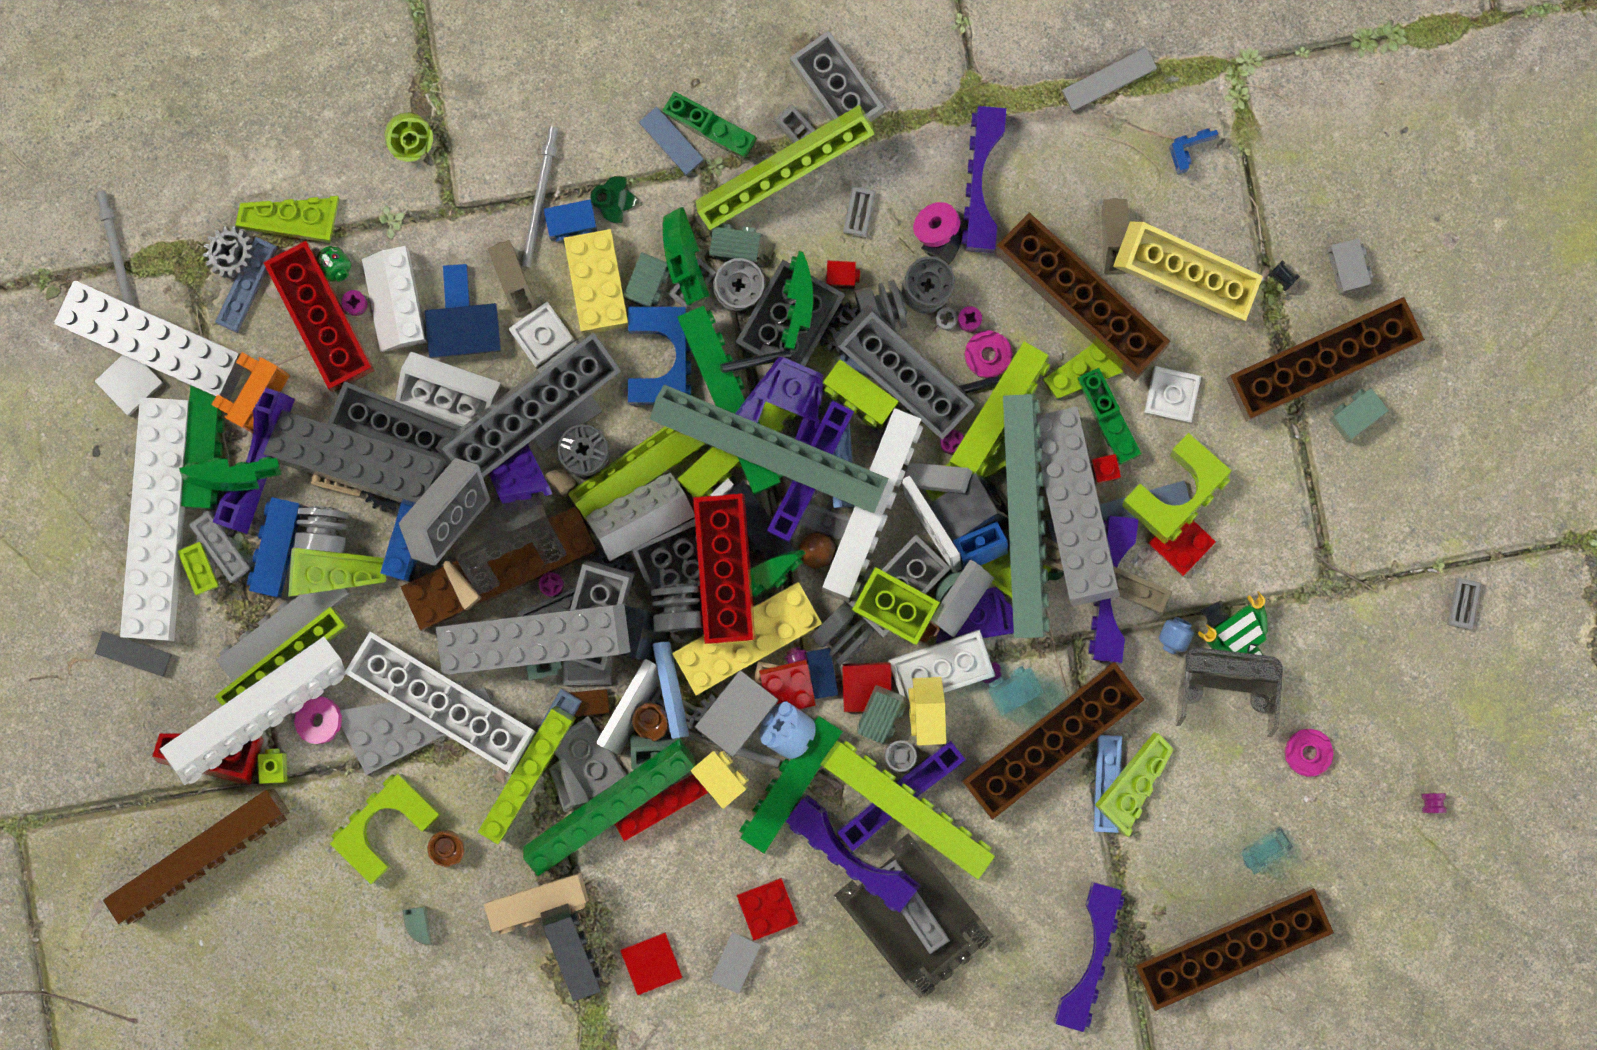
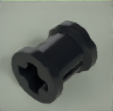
(1283, 275)

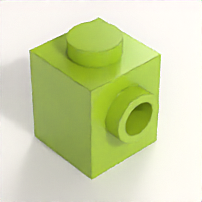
(272, 766)

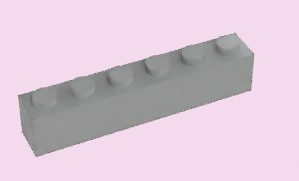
(276, 630)

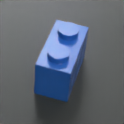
(570, 220)
(982, 545)

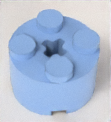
(787, 730)

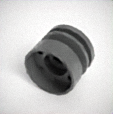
(940, 280)
(887, 304)
(597, 454)
(678, 608)
(842, 633)

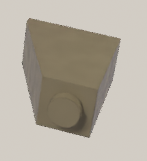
(1114, 227)
(512, 278)

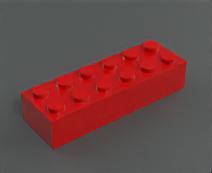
(319, 316)
(724, 568)

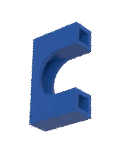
(664, 323)
(398, 560)

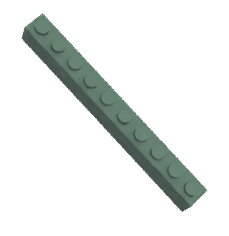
(768, 448)
(1025, 516)

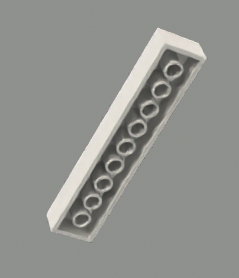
(155, 522)

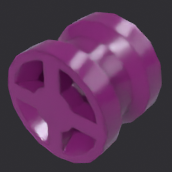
(356, 307)
(972, 322)
(953, 438)
(548, 582)
(1434, 803)

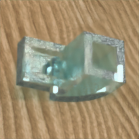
(1266, 849)

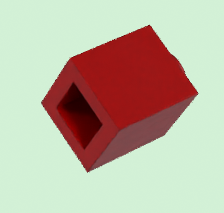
(842, 274)
(1105, 469)

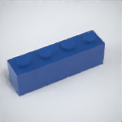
(275, 547)

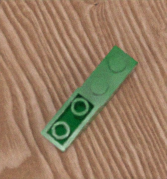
(708, 125)
(680, 256)
(801, 293)
(1108, 416)
(219, 475)
(773, 571)

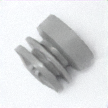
(750, 277)
(321, 529)

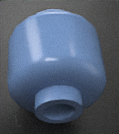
(1176, 635)

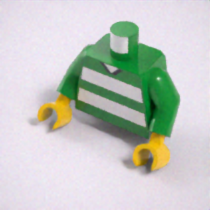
(1242, 630)

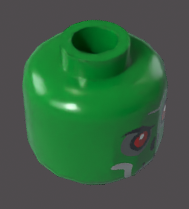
(334, 263)

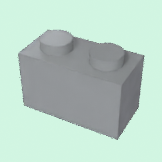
(1350, 266)

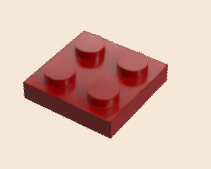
(1186, 549)
(789, 684)
(767, 909)

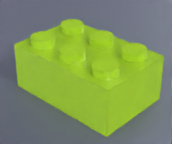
(859, 395)
(895, 606)

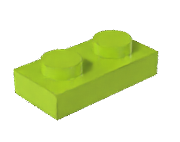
(198, 568)

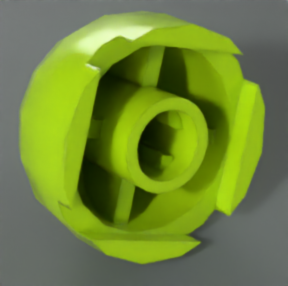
(408, 136)

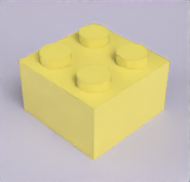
(927, 711)

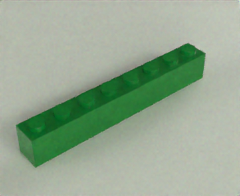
(723, 387)
(608, 807)

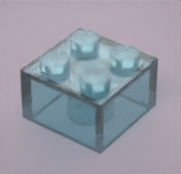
(1014, 691)

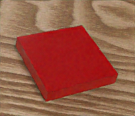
(860, 681)
(651, 963)

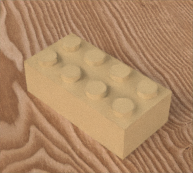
(528, 904)

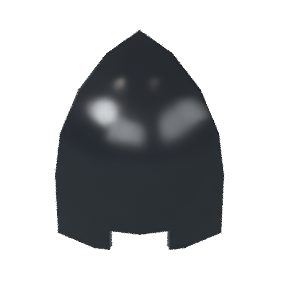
(947, 251)

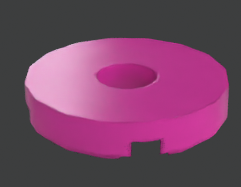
(929, 216)
(998, 344)
(305, 720)
(1294, 752)

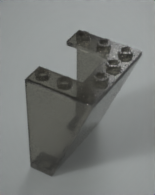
(502, 529)
(896, 937)

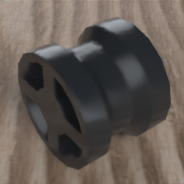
(1214, 613)

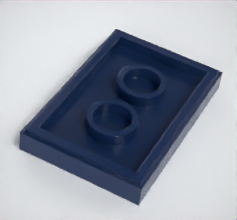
(463, 330)

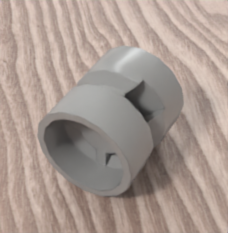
(900, 755)

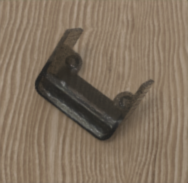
(1235, 672)

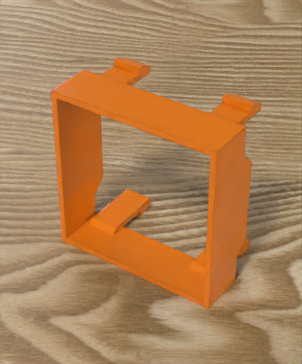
(263, 376)

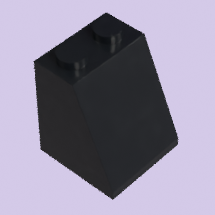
(971, 510)
(642, 634)

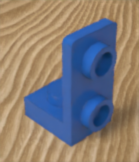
(1182, 158)

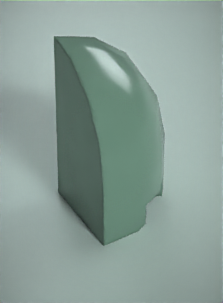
(945, 584)
(417, 924)

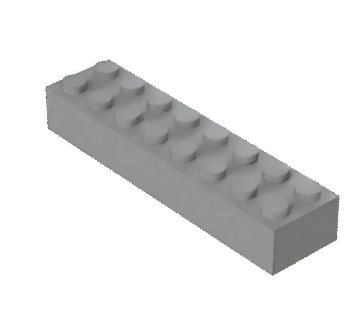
(1075, 508)
(533, 639)

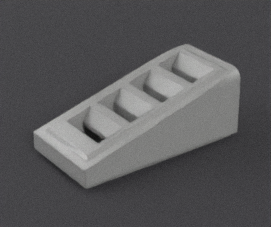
(785, 128)
(567, 786)

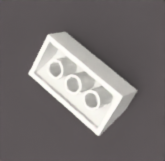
(394, 299)
(444, 389)

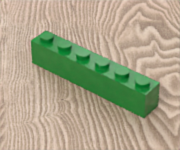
(202, 445)
(789, 788)

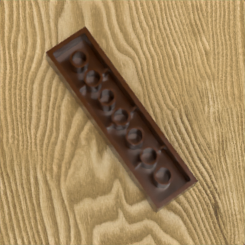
(1082, 296)
(1325, 359)
(435, 600)
(1052, 740)
(196, 856)
(1233, 948)

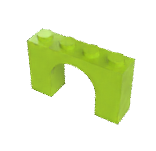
(1166, 519)
(353, 840)

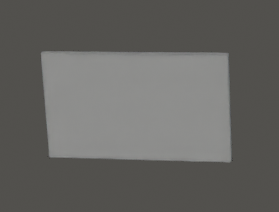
(735, 962)

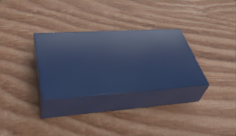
(822, 673)

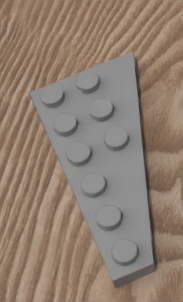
(389, 732)

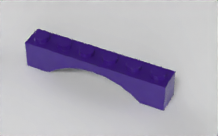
(981, 228)
(799, 494)
(238, 507)
(1108, 640)
(919, 779)
(891, 885)
(1075, 1005)

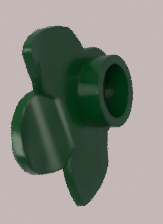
(617, 199)

